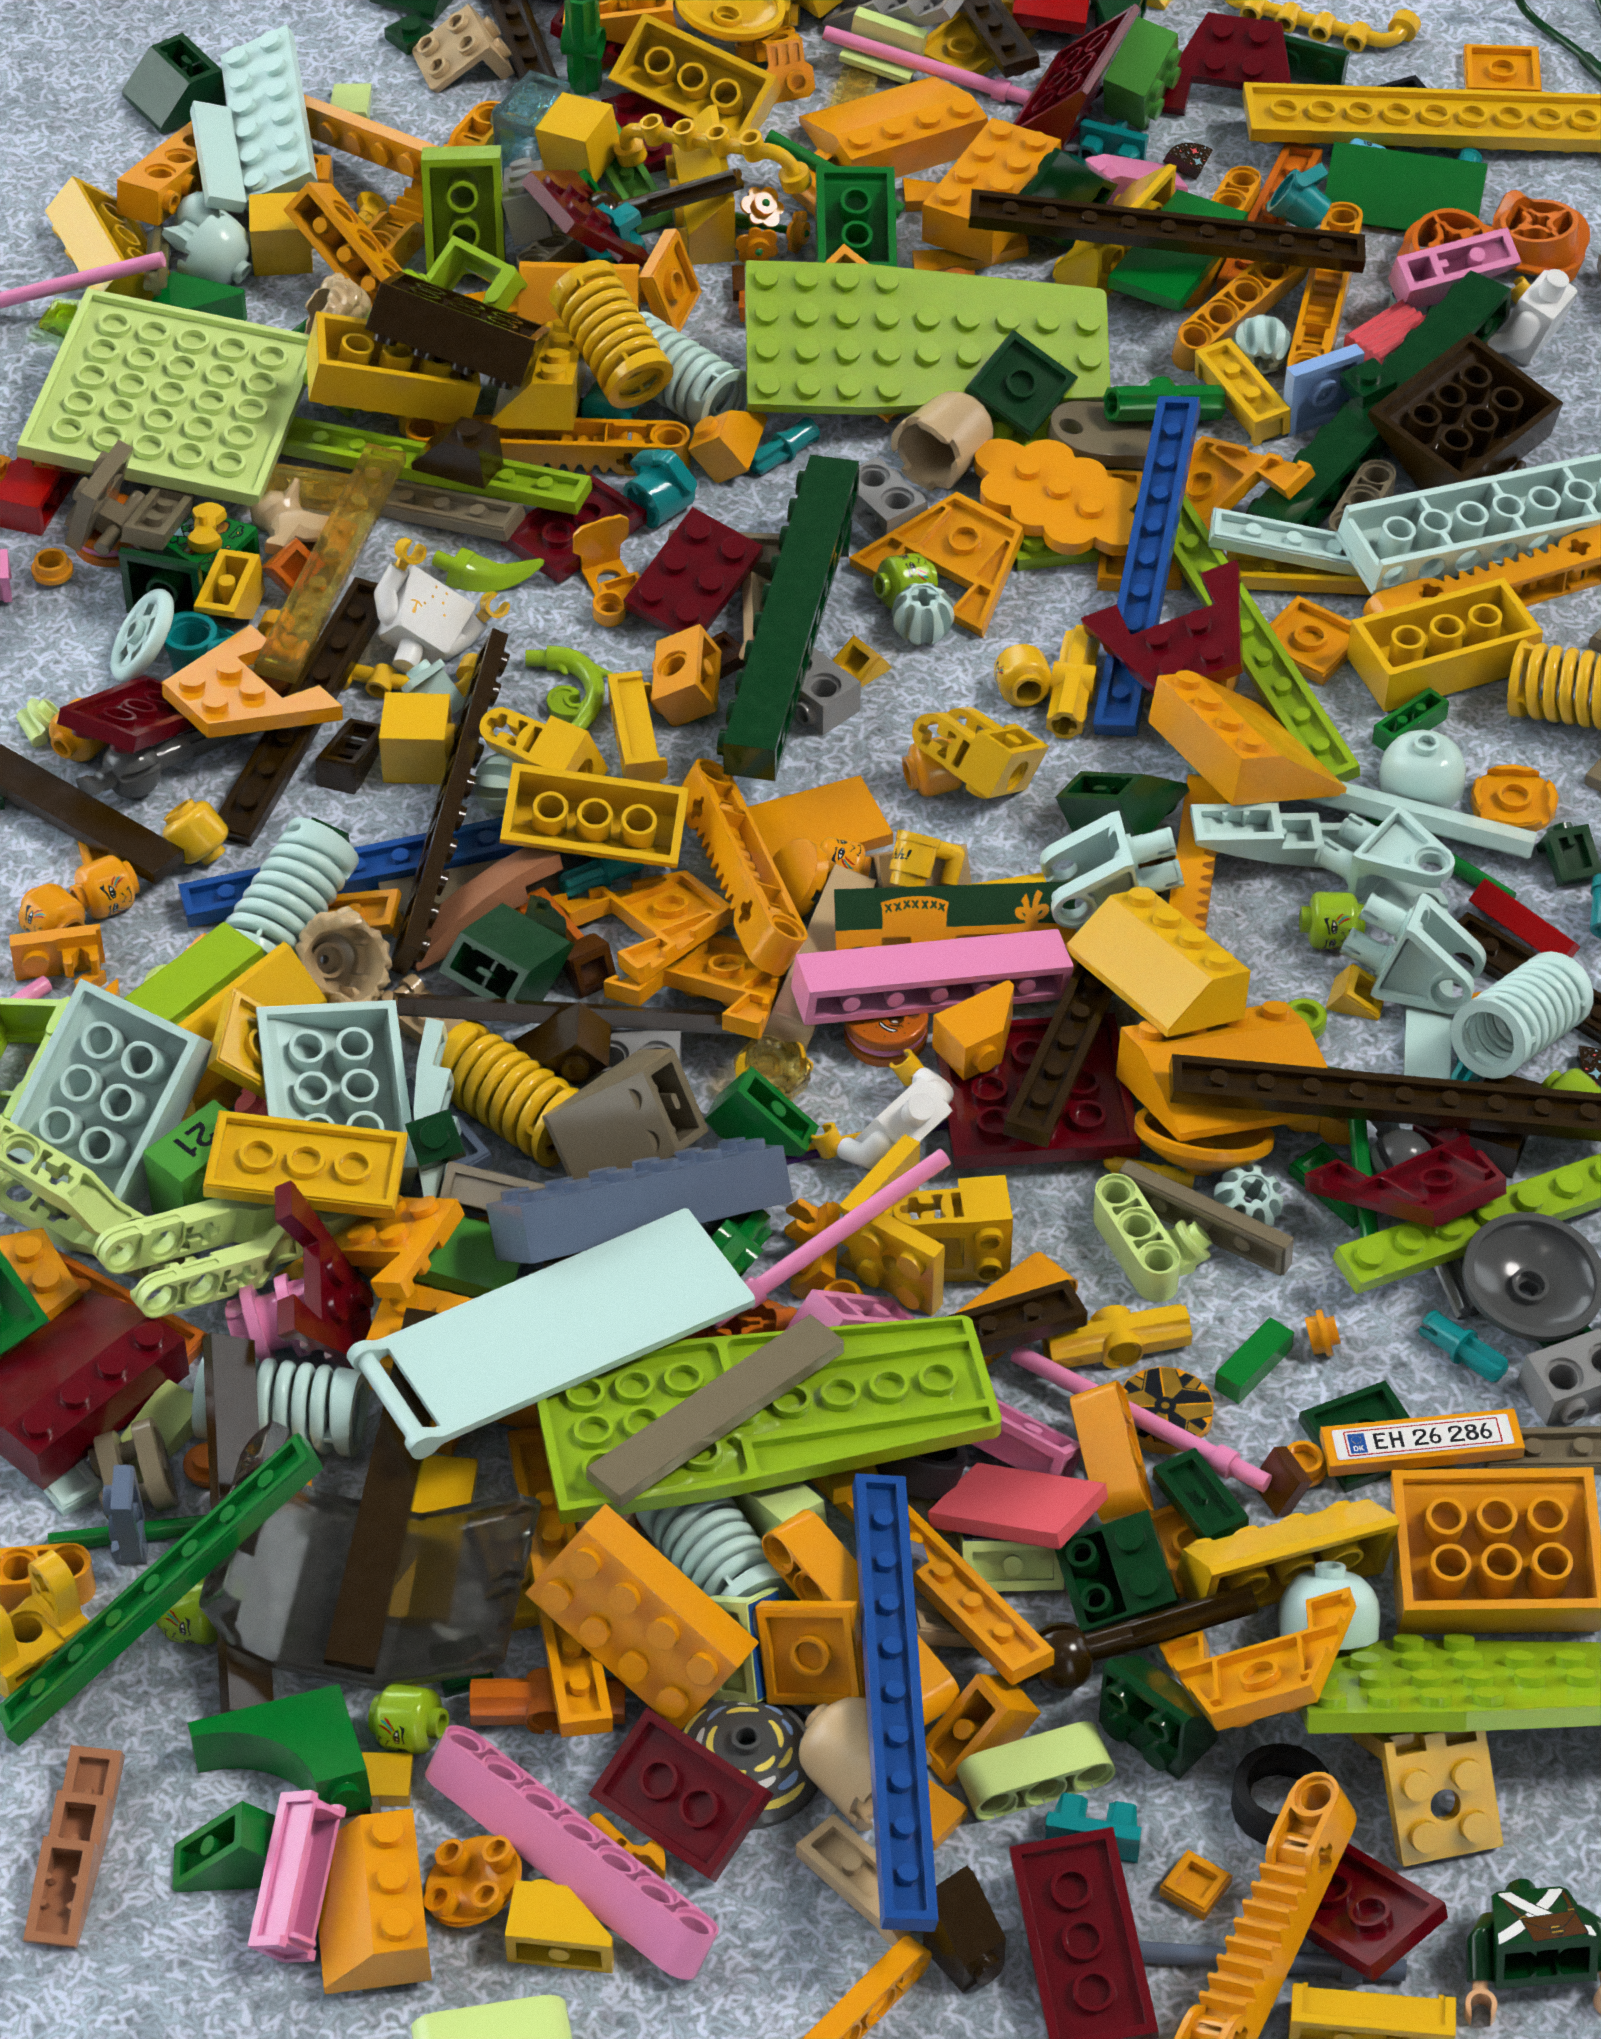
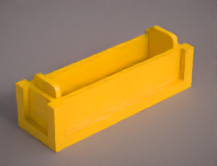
(1246, 390)
(633, 727)
(1366, 2015)

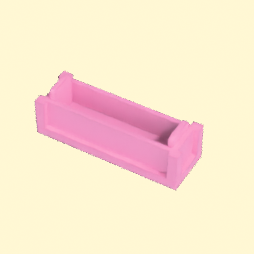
(1032, 1444)
(295, 1877)

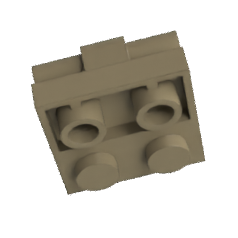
(97, 502)

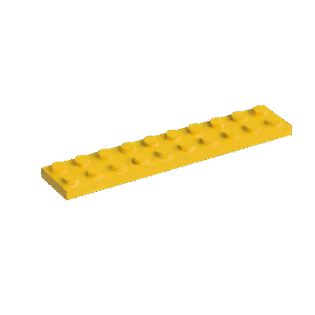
(1423, 117)

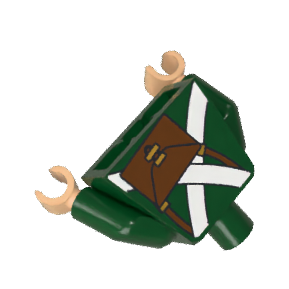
(1531, 1941)

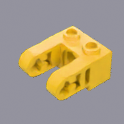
(540, 744)
(981, 753)
(972, 1226)
(46, 1617)

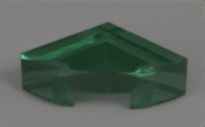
(542, 912)

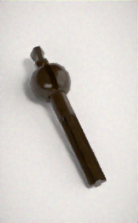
(675, 196)
(1079, 1651)

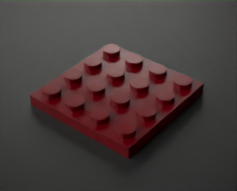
(1092, 1127)

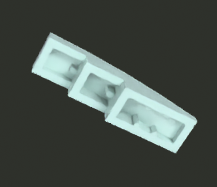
(1262, 832)
(433, 1092)

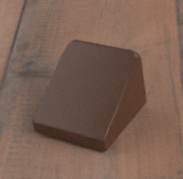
(589, 965)

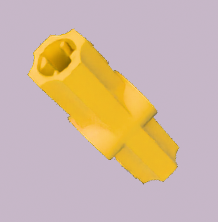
(1072, 683)
(1120, 1336)

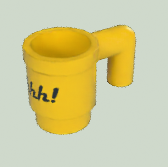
(915, 858)

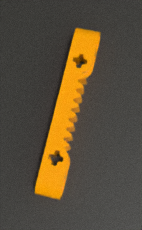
(403, 225)
(1324, 294)
(589, 443)
(1532, 579)
(1195, 862)
(760, 902)
(1297, 1871)

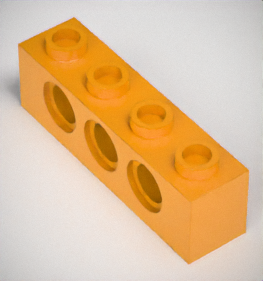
(160, 180)
(341, 236)

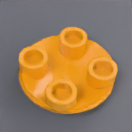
(471, 1880)

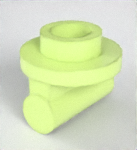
(36, 720)
(1192, 1245)

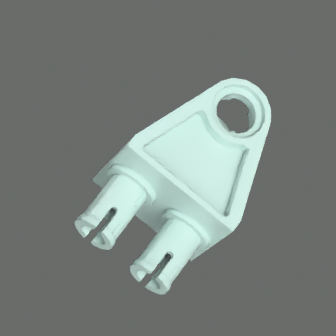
(1388, 859)
(1107, 865)
(1419, 957)

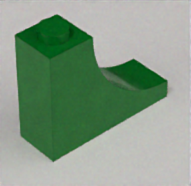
(295, 1738)

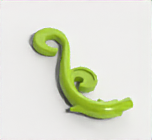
(561, 698)

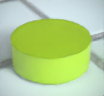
(1312, 1013)

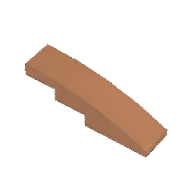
(496, 885)
(74, 1847)

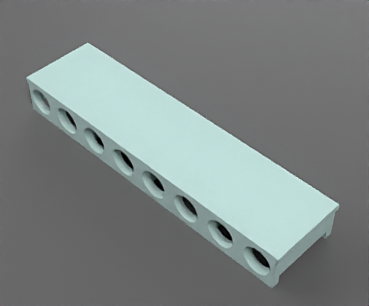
(1470, 522)

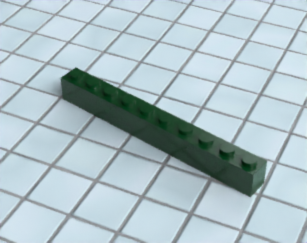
(1350, 437)
(790, 619)

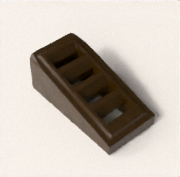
(347, 760)

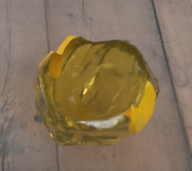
(779, 1062)

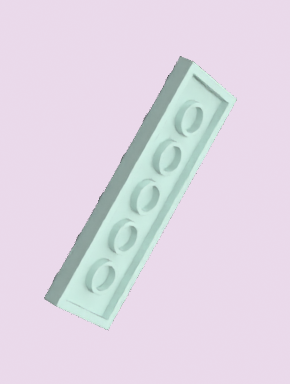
(269, 114)

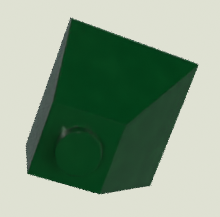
(150, 571)

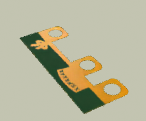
(944, 912)

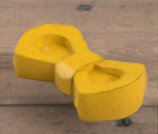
(370, 206)
(204, 536)

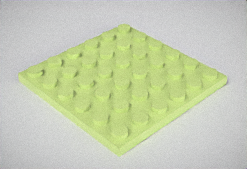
(183, 387)

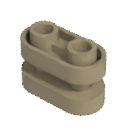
(153, 1459)

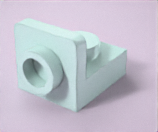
(433, 680)

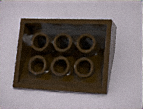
(455, 329)
(1464, 416)

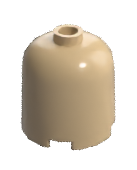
(942, 439)
(838, 1758)

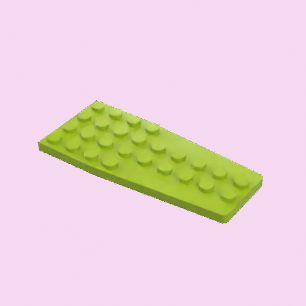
(900, 336)
(884, 1399)
(1459, 1686)

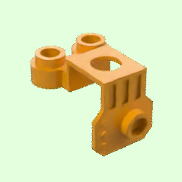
(785, 59)
(599, 553)

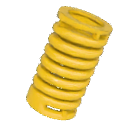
(611, 334)
(1555, 672)
(504, 1089)

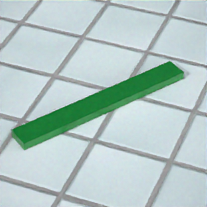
(158, 1588)

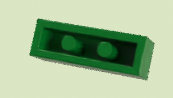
(1419, 713)
(1254, 1360)

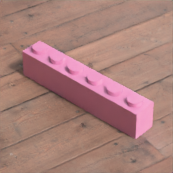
(927, 975)

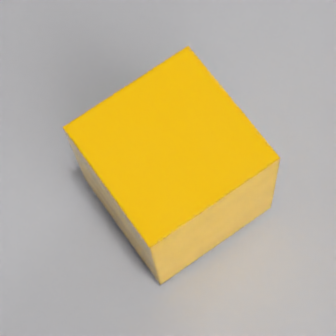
(578, 135)
(275, 239)
(415, 737)

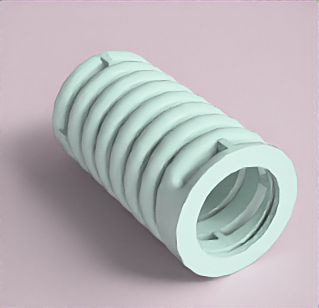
(699, 378)
(271, 905)
(1521, 1014)
(303, 1398)
(714, 1548)

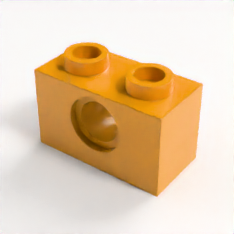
(686, 676)

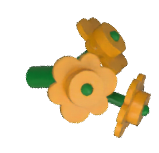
(763, 212)

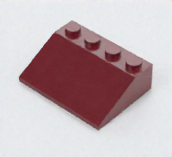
(1075, 80)
(81, 1380)

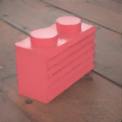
(1385, 331)

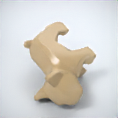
(284, 519)

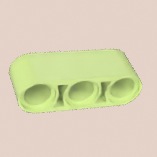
(1136, 1237)
(1035, 1769)
(512, 2019)

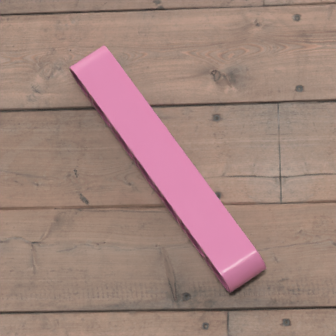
(572, 1852)

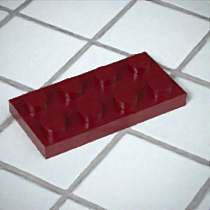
(125, 716)
(1083, 1938)

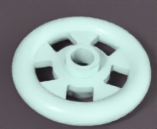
(142, 635)

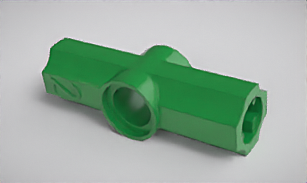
(584, 45)
(1140, 402)
(742, 1238)

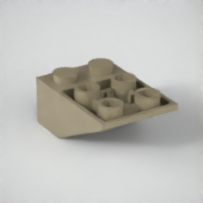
(627, 1115)

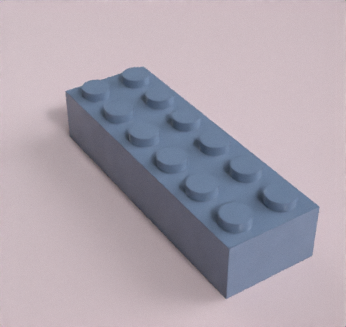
(589, 1211)

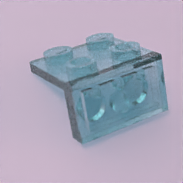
(521, 112)

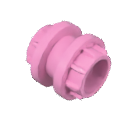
(256, 1316)

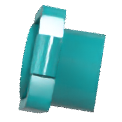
(662, 485)

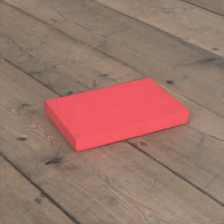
(1018, 1505)

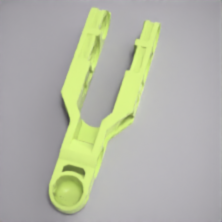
(84, 1199)
(196, 1229)

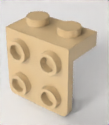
(459, 46)

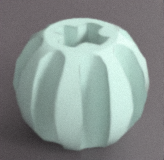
(1263, 342)
(922, 613)
(493, 783)
(1252, 1184)

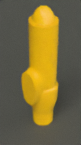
(1183, 1178)

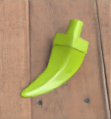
(478, 574)

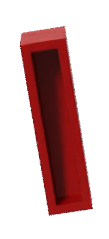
(1521, 920)

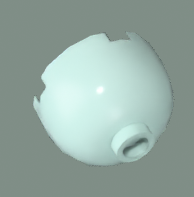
(218, 251)
(1423, 768)
(1326, 1578)

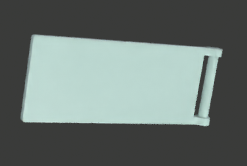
(554, 1329)

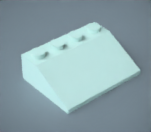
(337, 1067)
(110, 1087)

